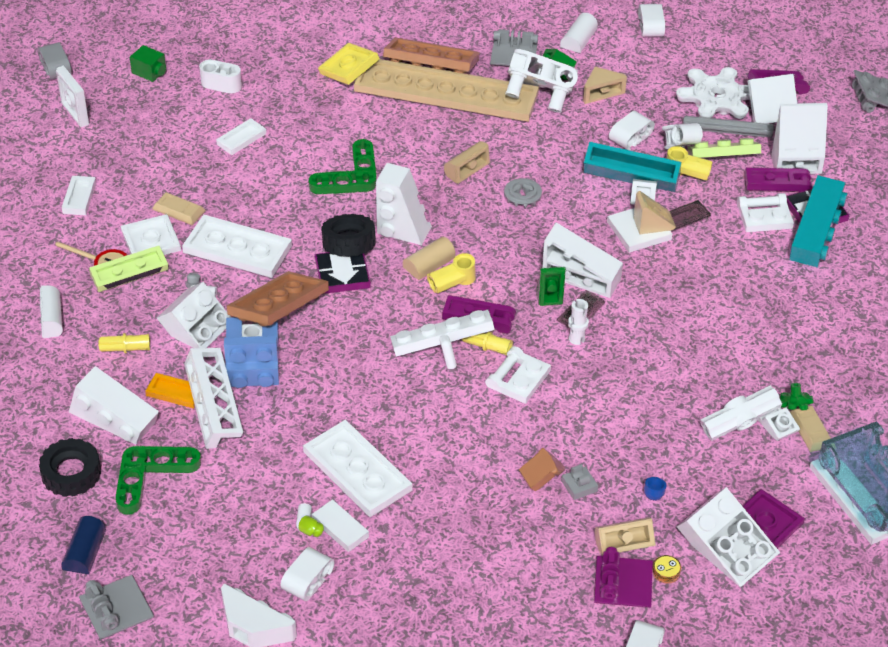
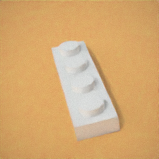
(846, 504)

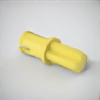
(490, 342)
(124, 343)

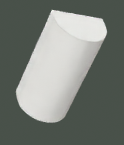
(579, 33)
(50, 312)

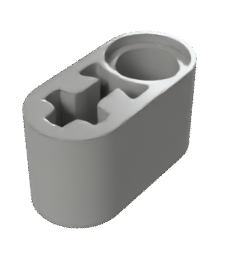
(52, 57)

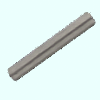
(731, 126)

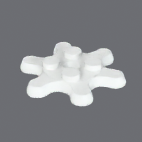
(707, 86)

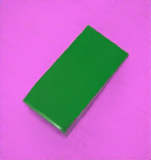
(551, 286)

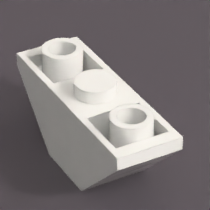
(254, 621)

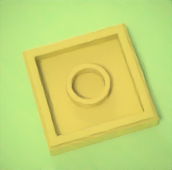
(348, 63)

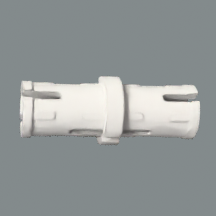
(578, 321)

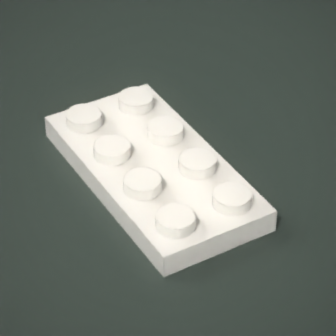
(237, 246)
(357, 468)

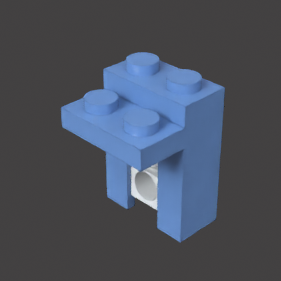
(251, 354)

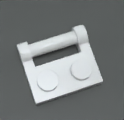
(765, 218)
(526, 378)

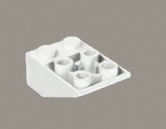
(800, 137)
(728, 537)

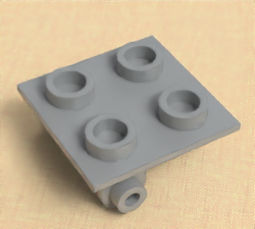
(505, 45)
(870, 90)
(115, 606)

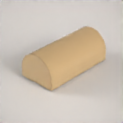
(468, 162)
(429, 258)
(625, 535)

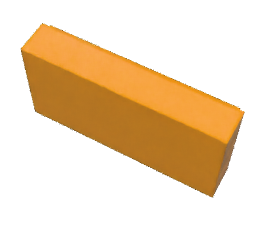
(170, 390)

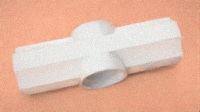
(741, 413)

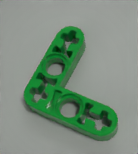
(359, 173)
(140, 467)

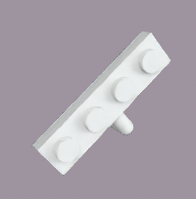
(442, 334)

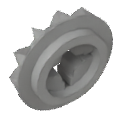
(530, 188)

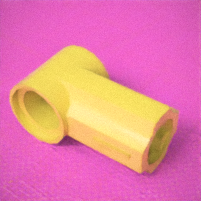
(690, 165)
(461, 272)

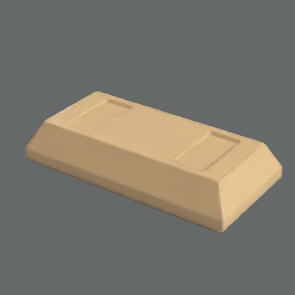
(179, 208)
(811, 428)

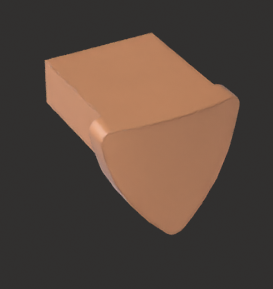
(541, 469)

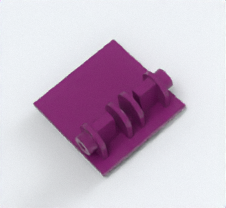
(623, 580)

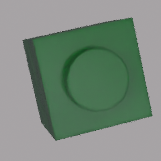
(148, 63)

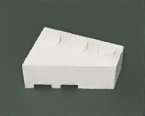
(398, 206)
(584, 263)
(112, 407)

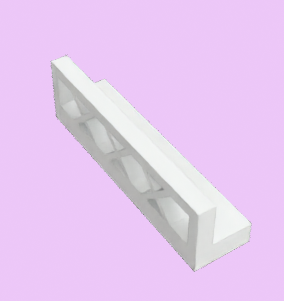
(204, 398)

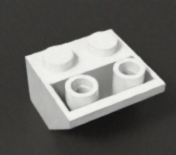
(195, 317)

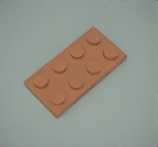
(431, 54)
(277, 298)

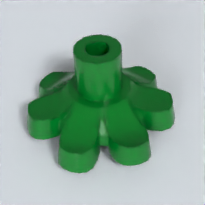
(796, 398)

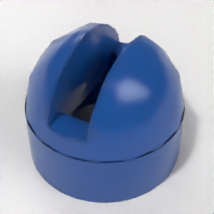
(654, 488)

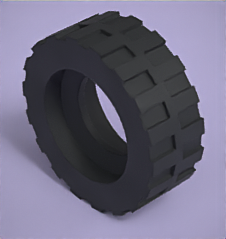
(348, 235)
(72, 484)

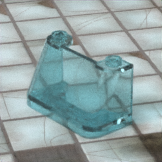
(861, 470)

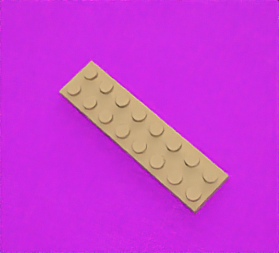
(446, 89)

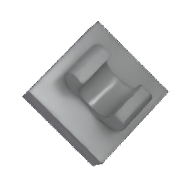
(579, 482)

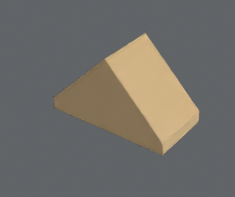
(603, 85)
(651, 216)

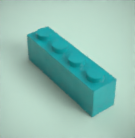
(630, 165)
(817, 221)

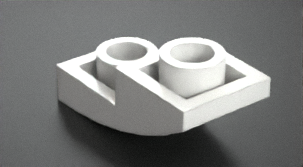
(779, 423)

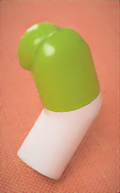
(306, 523)

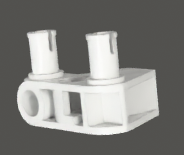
(545, 74)

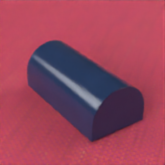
(84, 545)

